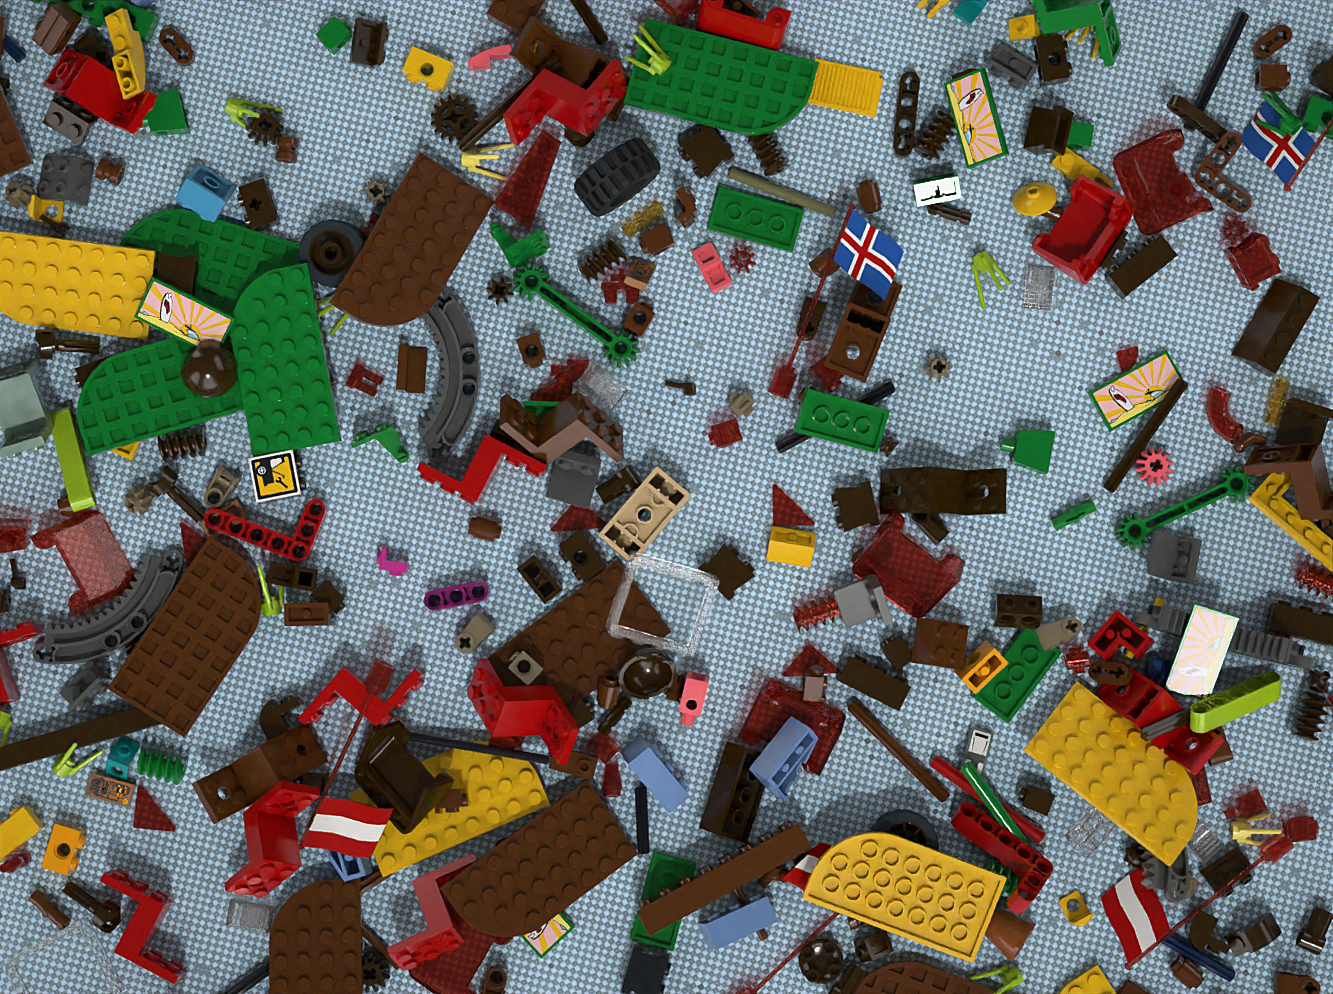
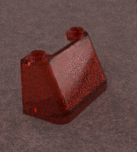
(776, 704)

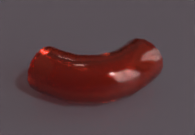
(1219, 415)

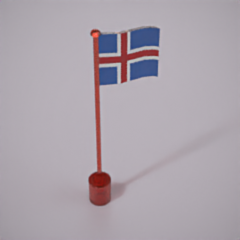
(1283, 155)
(862, 254)

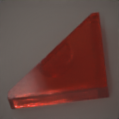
(557, 388)
(786, 511)
(578, 519)
(191, 542)
(808, 657)
(149, 814)

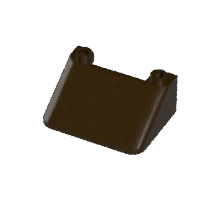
(397, 778)

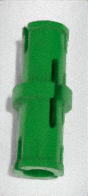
(1073, 514)

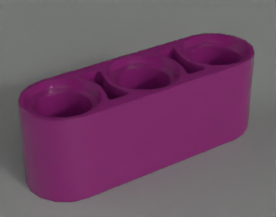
(445, 596)

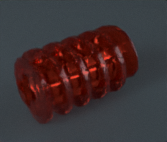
(1315, 579)
(816, 613)

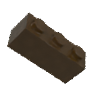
(1140, 266)
(1300, 623)
(874, 682)

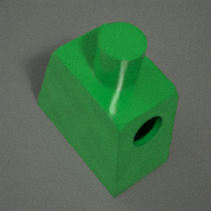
(167, 115)
(1030, 449)

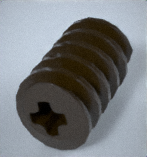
(935, 136)
(768, 153)
(600, 260)
(183, 445)
(1310, 717)

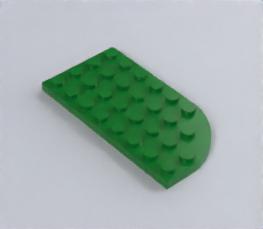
(720, 81)
(226, 252)
(283, 363)
(143, 397)

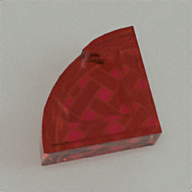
(1127, 358)

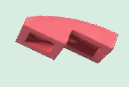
(483, 60)
(711, 268)

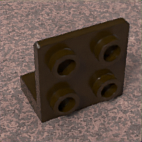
(1302, 422)

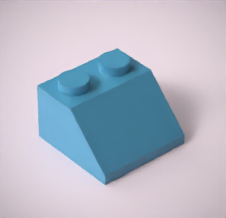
(205, 193)

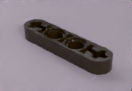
(903, 114)
(1198, 120)

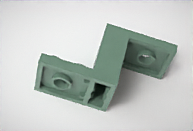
(22, 409)

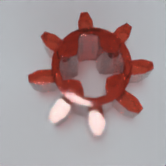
(1229, 226)
(740, 267)
(1076, 660)

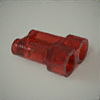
(356, 376)
(12, 865)

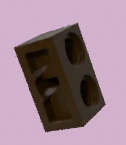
(1017, 611)

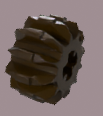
(256, 130)
(380, 975)

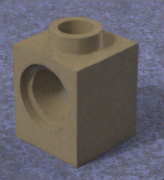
(534, 671)

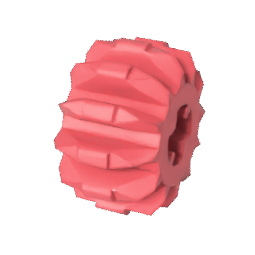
(1161, 461)

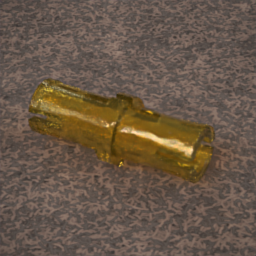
(630, 228)
(1277, 402)

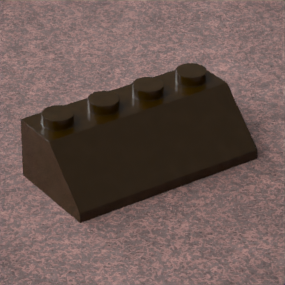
(1275, 326)
(733, 795)

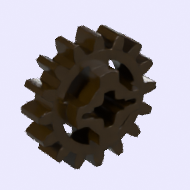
(446, 120)

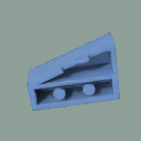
(784, 756)
(655, 774)
(348, 866)
(737, 921)

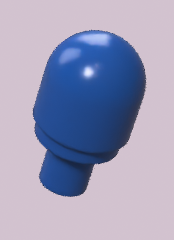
(1154, 668)

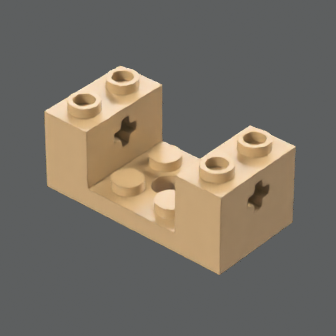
(658, 495)

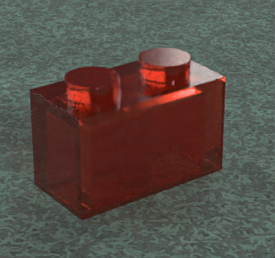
(824, 377)

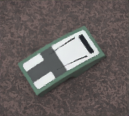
(977, 748)

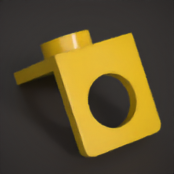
(1024, 28)
(38, 207)
(1081, 916)

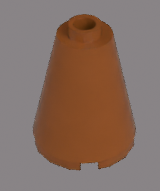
(1008, 932)

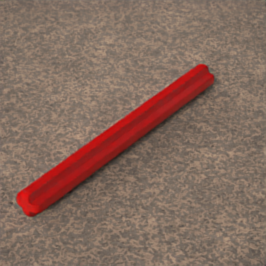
(960, 780)

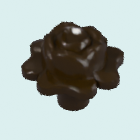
(1318, 681)
(1133, 855)

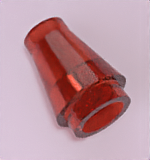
(611, 781)

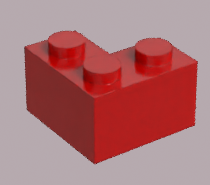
(1119, 632)

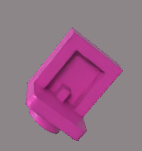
(394, 568)

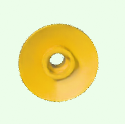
(1034, 198)

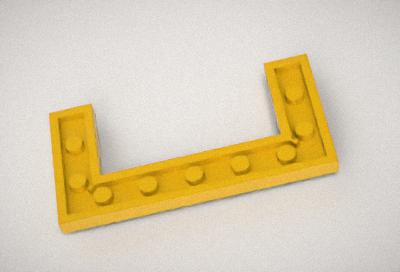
(1276, 508)

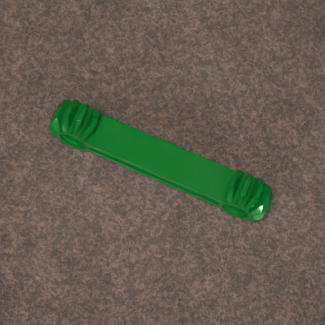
(575, 315)
(1184, 507)

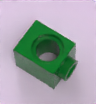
(334, 34)
(1080, 136)

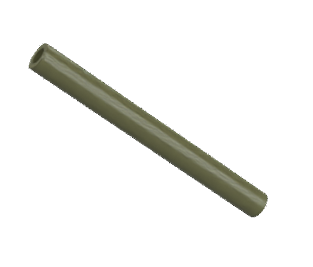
(781, 192)

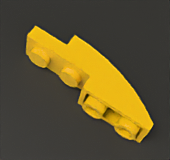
(129, 57)

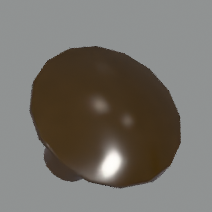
(821, 961)

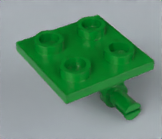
(520, 251)
(387, 437)

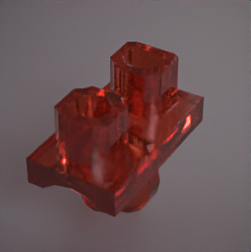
(610, 289)

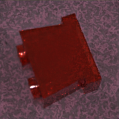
(1253, 260)

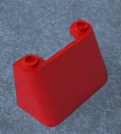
(743, 28)
(1085, 230)

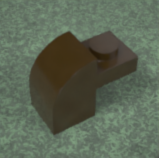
(291, 576)
(272, 716)
(1199, 933)
(1254, 935)

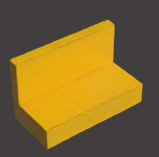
(791, 546)

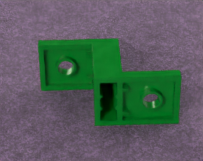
(1075, 14)

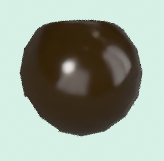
(210, 370)
(646, 673)

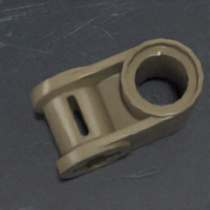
(222, 487)
(477, 630)
(1056, 633)

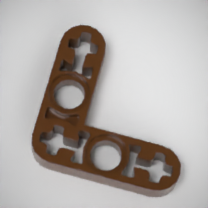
(1216, 169)

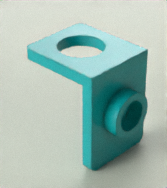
(969, 10)
(121, 757)

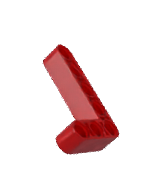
(270, 535)
(1008, 850)

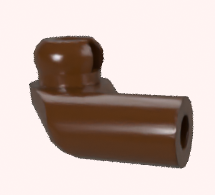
(1247, 439)
(772, 875)

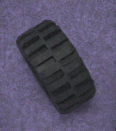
(617, 177)

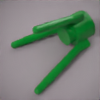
(1288, 123)

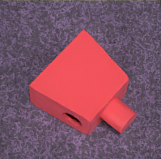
(694, 689)

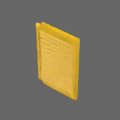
(846, 88)

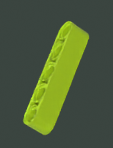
(72, 459)
(1235, 702)

